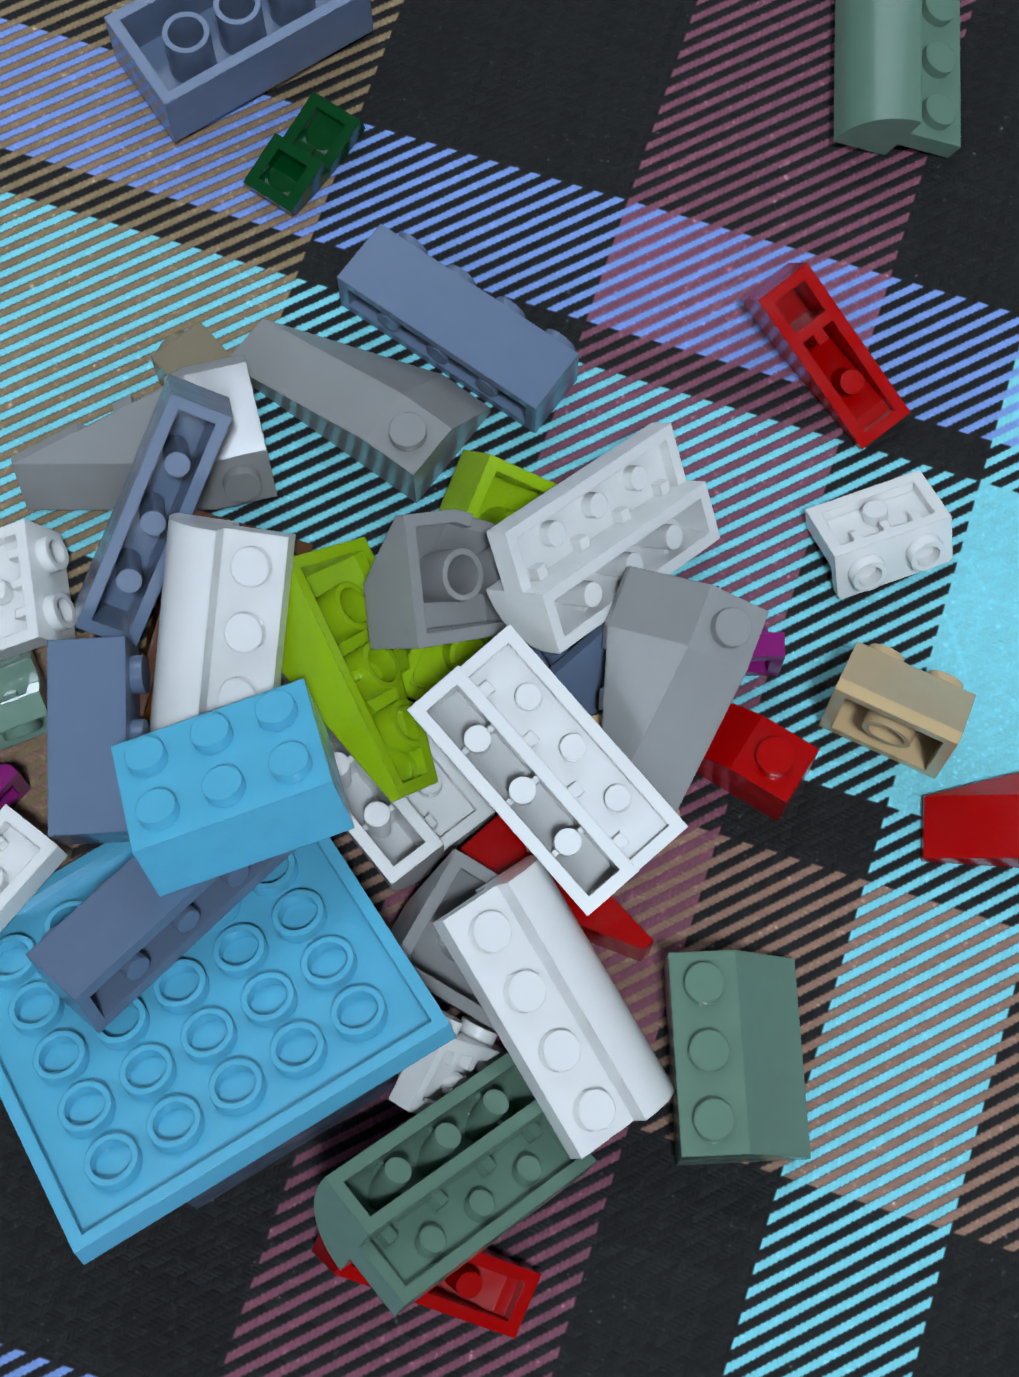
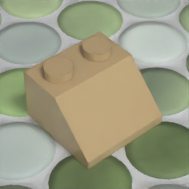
(898, 708)

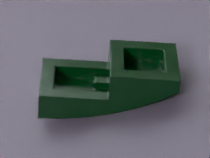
(306, 156)

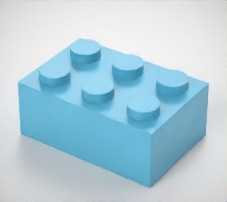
(230, 788)

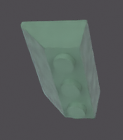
(735, 1058)

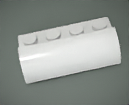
(572, 544)
(219, 616)
(547, 769)
(416, 832)
(555, 1007)

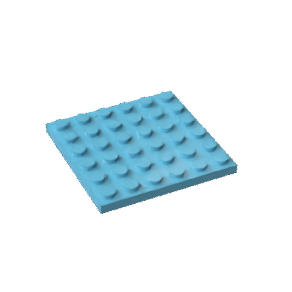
(219, 1059)

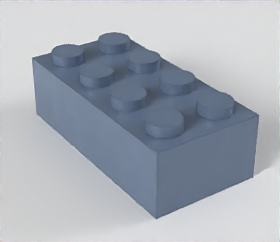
(217, 54)

